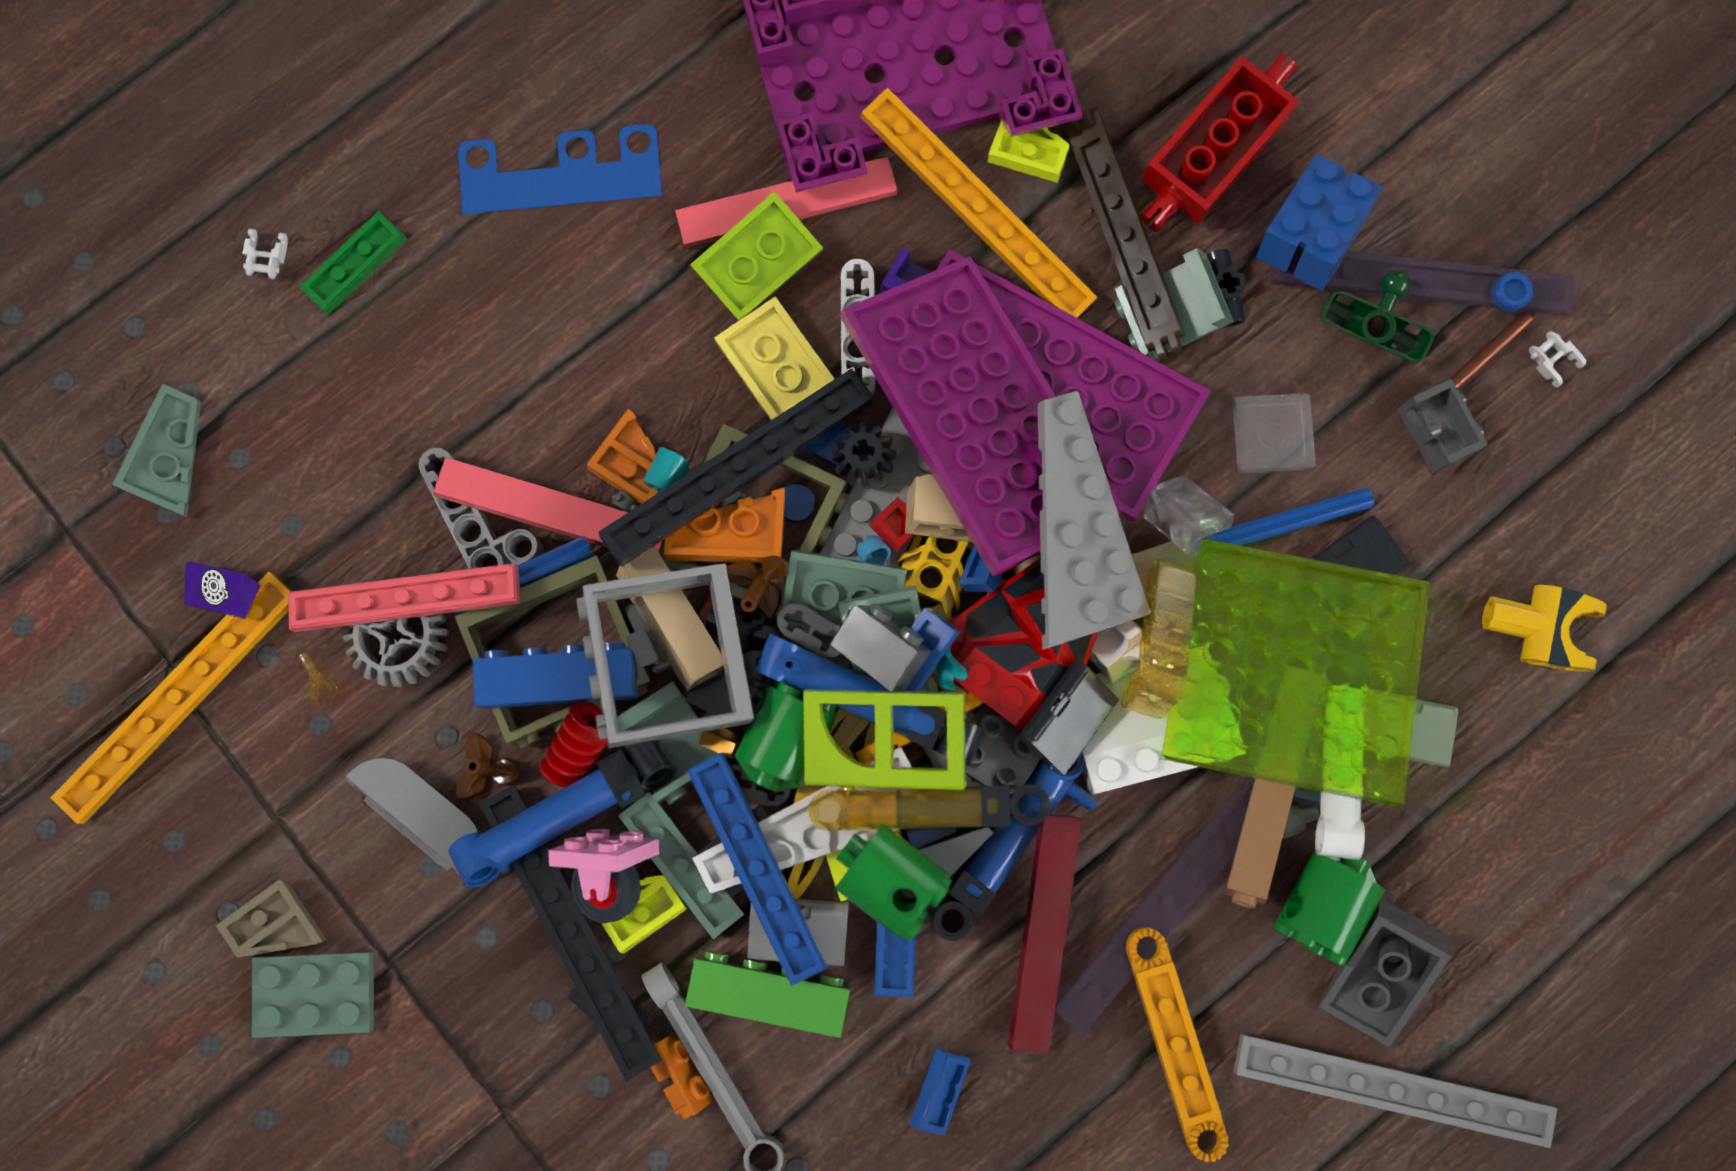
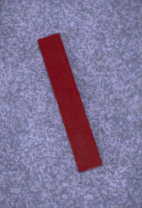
(1044, 933)

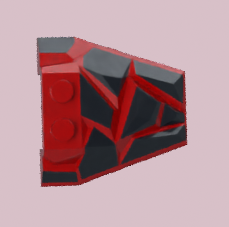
(1004, 648)

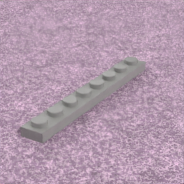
(1395, 1090)

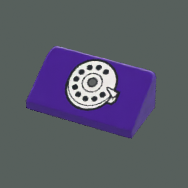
(219, 590)

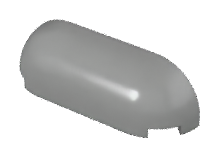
(412, 807)

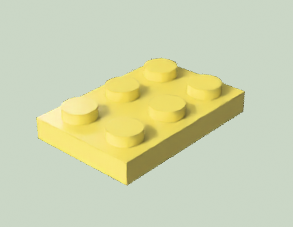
(773, 358)

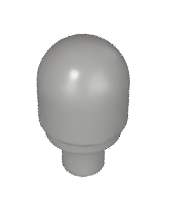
(1298, 818)

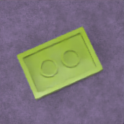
(757, 256)

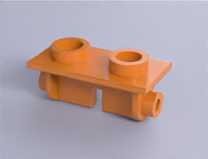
(689, 1090)

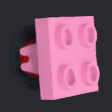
(604, 876)

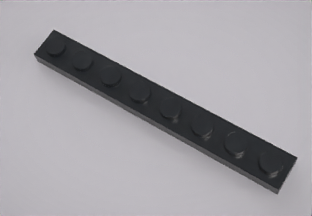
(735, 467)
(578, 948)

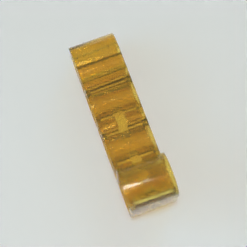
(1164, 641)

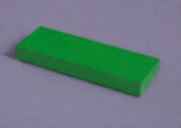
(353, 262)

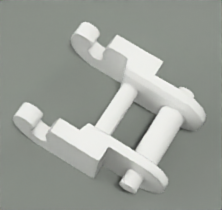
(276, 255)
(1564, 349)

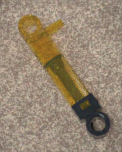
(927, 808)

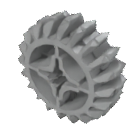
(393, 650)

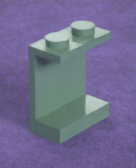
(1195, 299)
(661, 708)

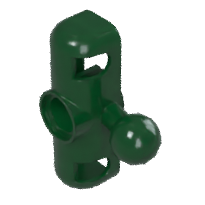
(1355, 318)

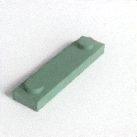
(675, 861)

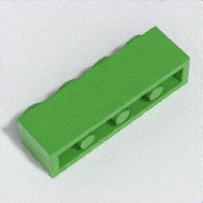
(766, 995)

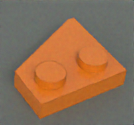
(625, 459)

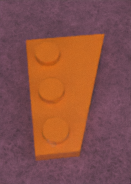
(733, 532)

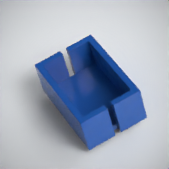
(1321, 217)

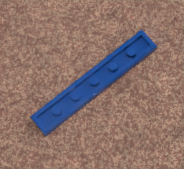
(757, 869)

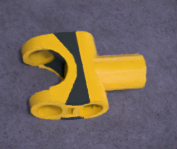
(1545, 626)

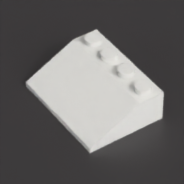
(1126, 748)

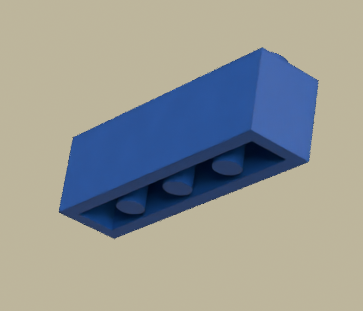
(549, 678)

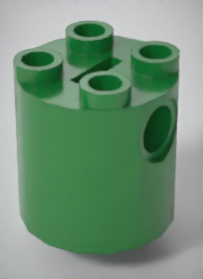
(775, 739)
(879, 871)
(1330, 906)

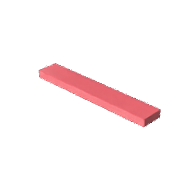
(715, 218)
(524, 501)
(404, 597)

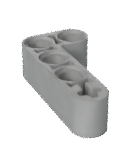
(464, 517)

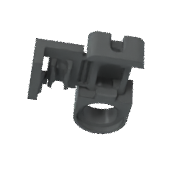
(644, 644)

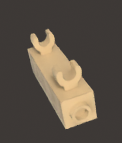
(674, 624)

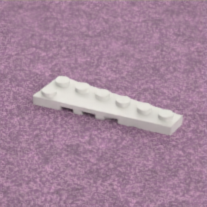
(790, 837)

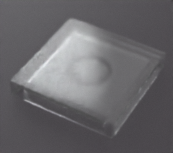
(1274, 433)

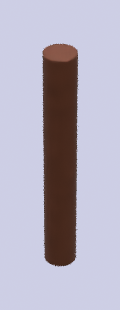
(1492, 349)

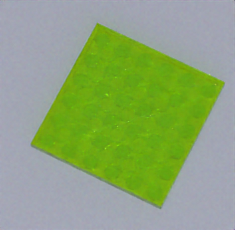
(1300, 673)

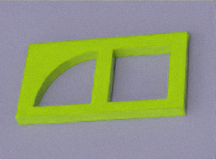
(832, 767)

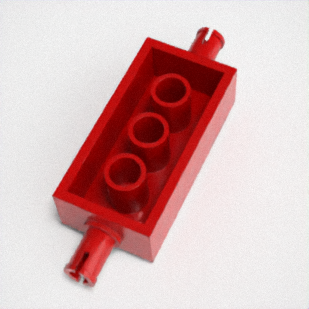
(1219, 141)

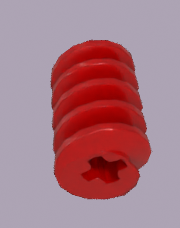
(574, 747)

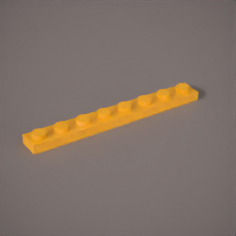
(976, 204)
(171, 703)

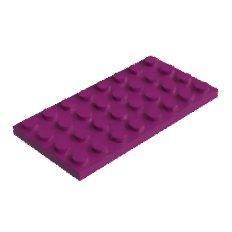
(965, 401)
(1130, 401)

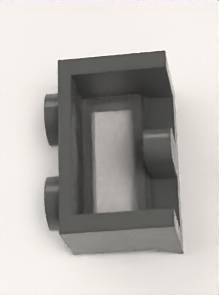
(1442, 426)

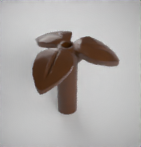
(761, 589)
(478, 767)

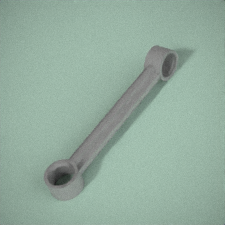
(668, 997)

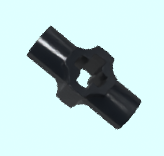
(1231, 279)
(751, 627)

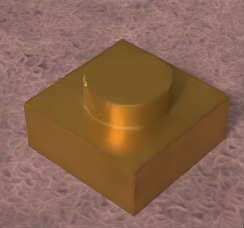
(722, 740)

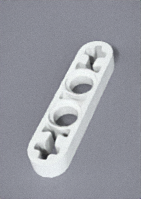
(847, 287)

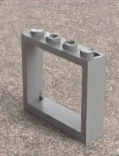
(594, 648)

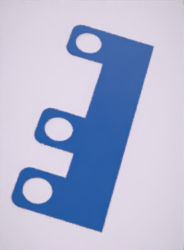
(570, 183)

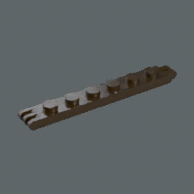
(1126, 235)

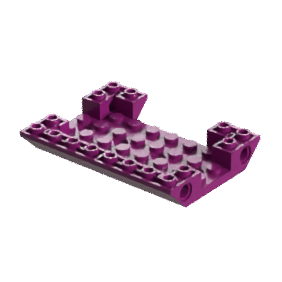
(838, 41)

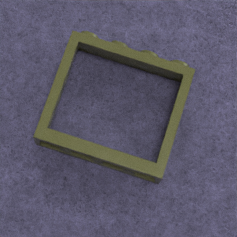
(820, 529)
(531, 595)

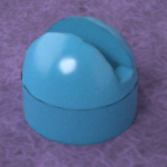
(874, 543)

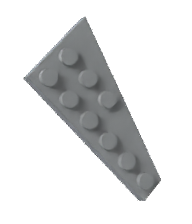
(1082, 540)

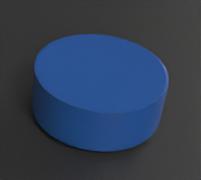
(1512, 291)
(798, 503)

